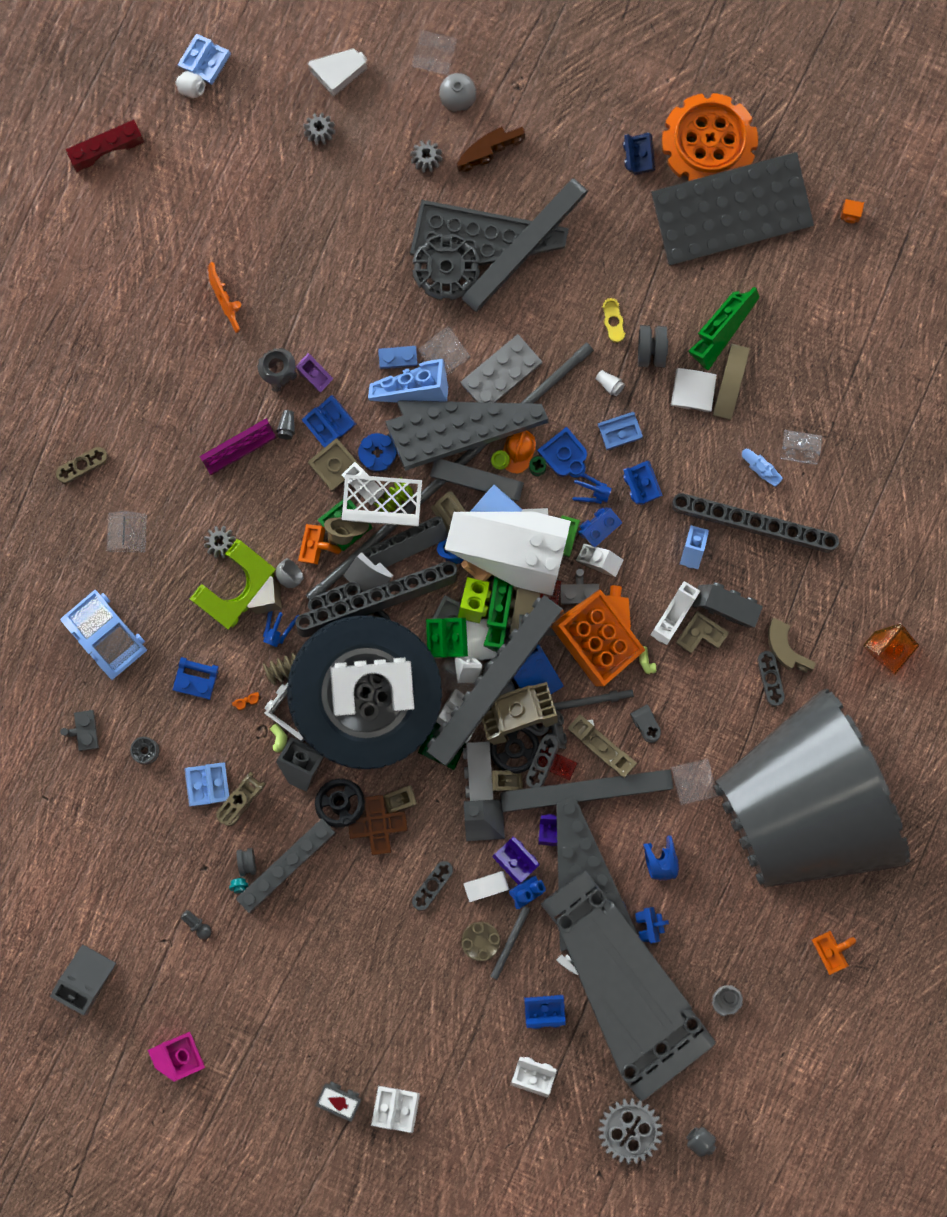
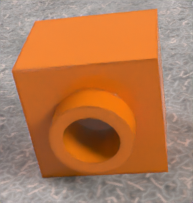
(852, 211)

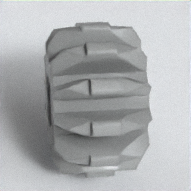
(316, 122)
(426, 149)
(212, 544)

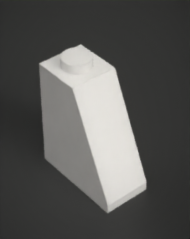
(338, 69)

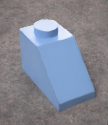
(694, 547)

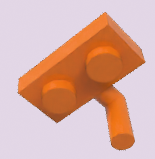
(313, 543)
(831, 951)

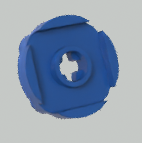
(370, 460)

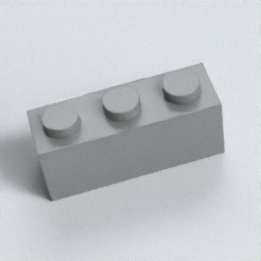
(478, 771)

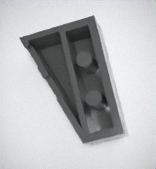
(728, 604)

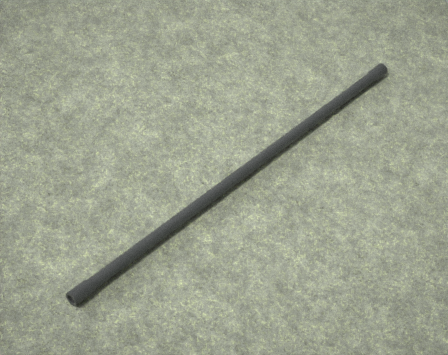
(320, 588)

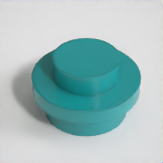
(238, 885)

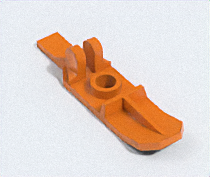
(223, 297)

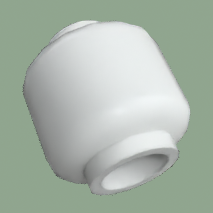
(190, 84)

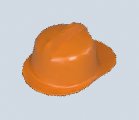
(520, 450)

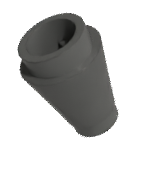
(286, 426)

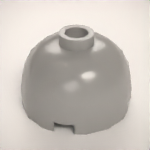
(457, 92)

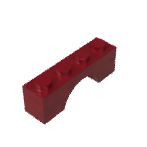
(89, 151)

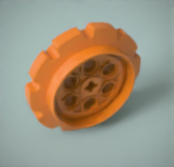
(712, 110)

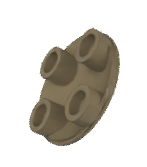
(480, 941)

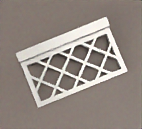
(381, 517)

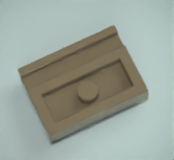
(446, 507)

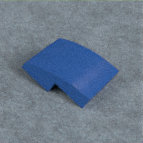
(329, 421)

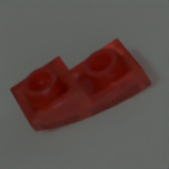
(561, 765)

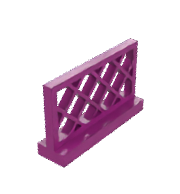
(238, 447)

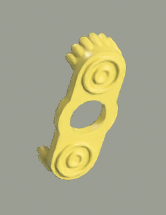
(611, 309)

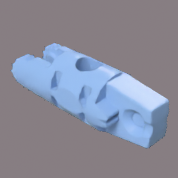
(763, 468)

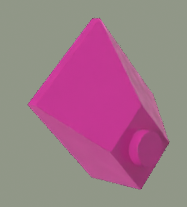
(177, 1057)

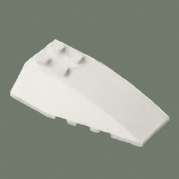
(511, 545)

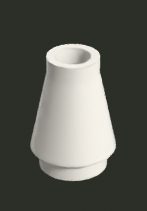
(610, 383)

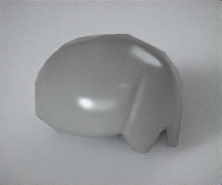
(289, 574)
(727, 1000)

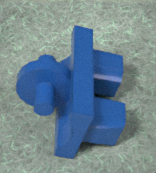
(527, 891)
(651, 934)

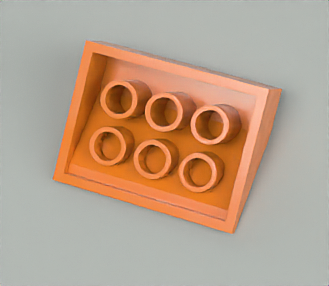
(598, 638)

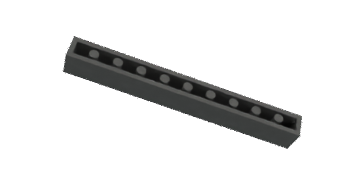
(495, 680)

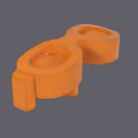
(252, 699)

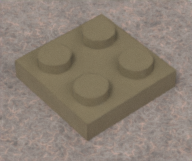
(332, 463)

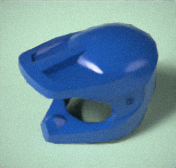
(664, 867)

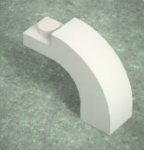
(675, 613)

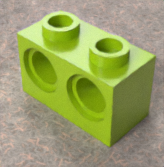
(472, 599)

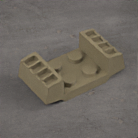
(519, 710)

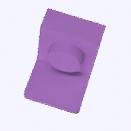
(313, 372)

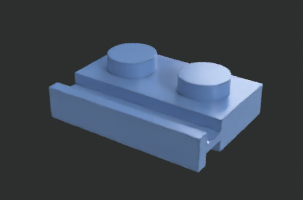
(620, 431)

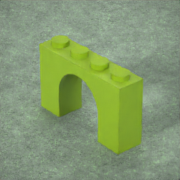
(256, 571)

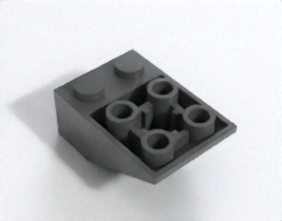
(83, 980)

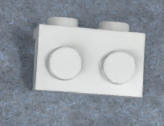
(534, 1076)

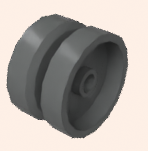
(655, 346)

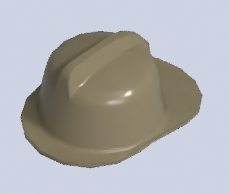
(343, 531)

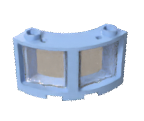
(104, 632)

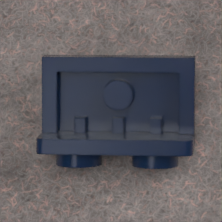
(639, 153)

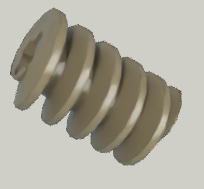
(280, 670)

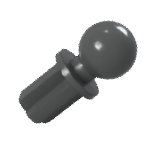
(202, 930)

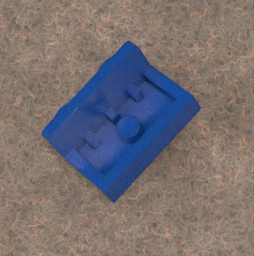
(642, 483)
(600, 526)
(544, 1011)

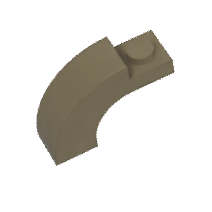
(780, 647)

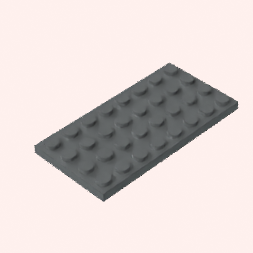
(732, 208)

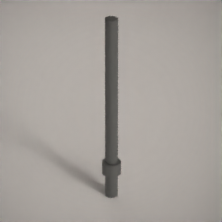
(613, 696)

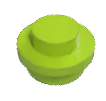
(500, 459)

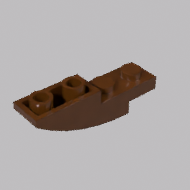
(482, 150)

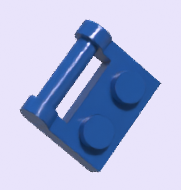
(192, 684)

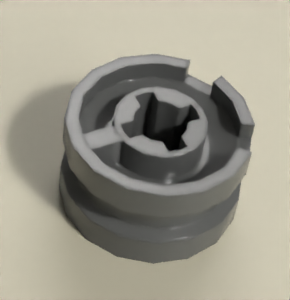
(139, 744)
(246, 862)

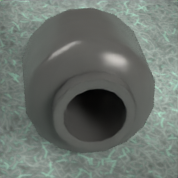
(701, 1141)

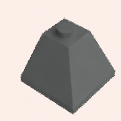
(299, 763)
(484, 820)

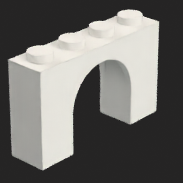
(345, 677)

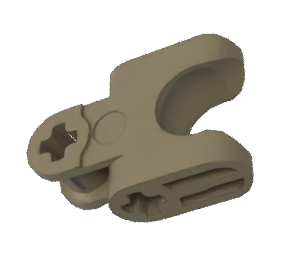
(231, 809)

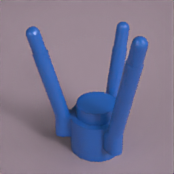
(601, 490)
(273, 636)

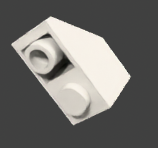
(355, 469)
(600, 559)

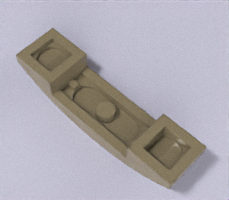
(731, 381)
(601, 746)

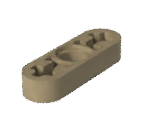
(71, 476)

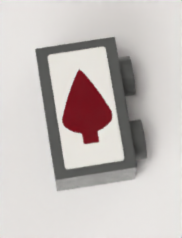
(339, 1101)

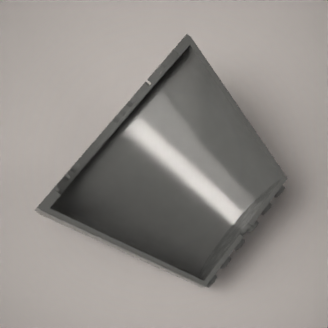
(813, 800)

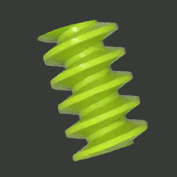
(401, 496)

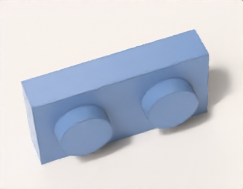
(397, 357)

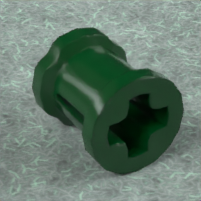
(540, 471)

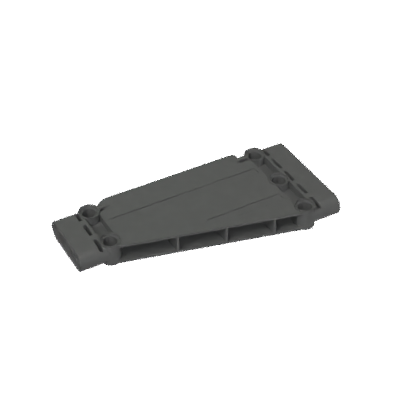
(627, 989)

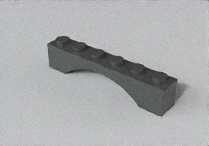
(285, 866)

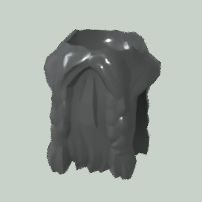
(269, 360)

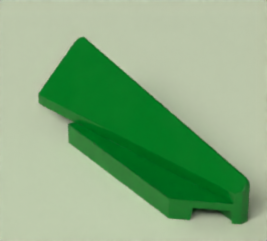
(723, 326)
(498, 614)

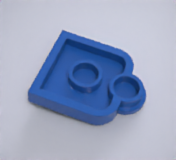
(564, 454)

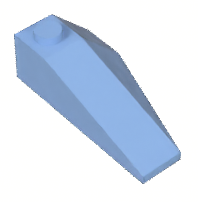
(419, 384)

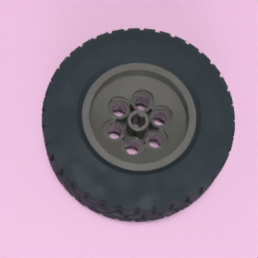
(355, 738)

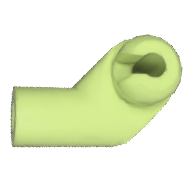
(644, 661)
(281, 738)

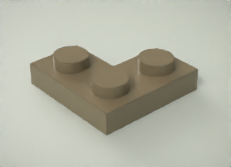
(701, 628)

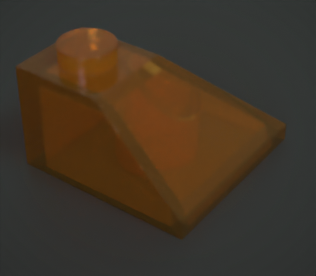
(891, 646)

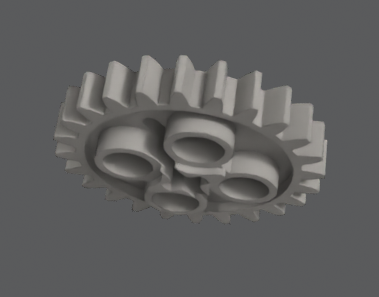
(645, 1141)

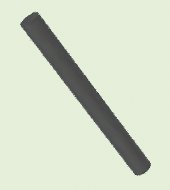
(510, 942)

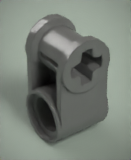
(645, 720)

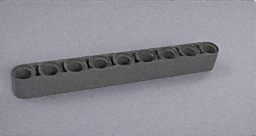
(524, 245)
(764, 520)
(382, 591)
(587, 790)

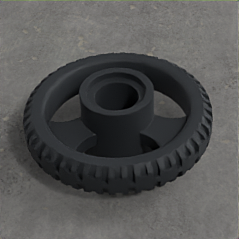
(501, 759)
(345, 818)

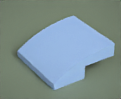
(204, 58)
(496, 501)
(206, 784)

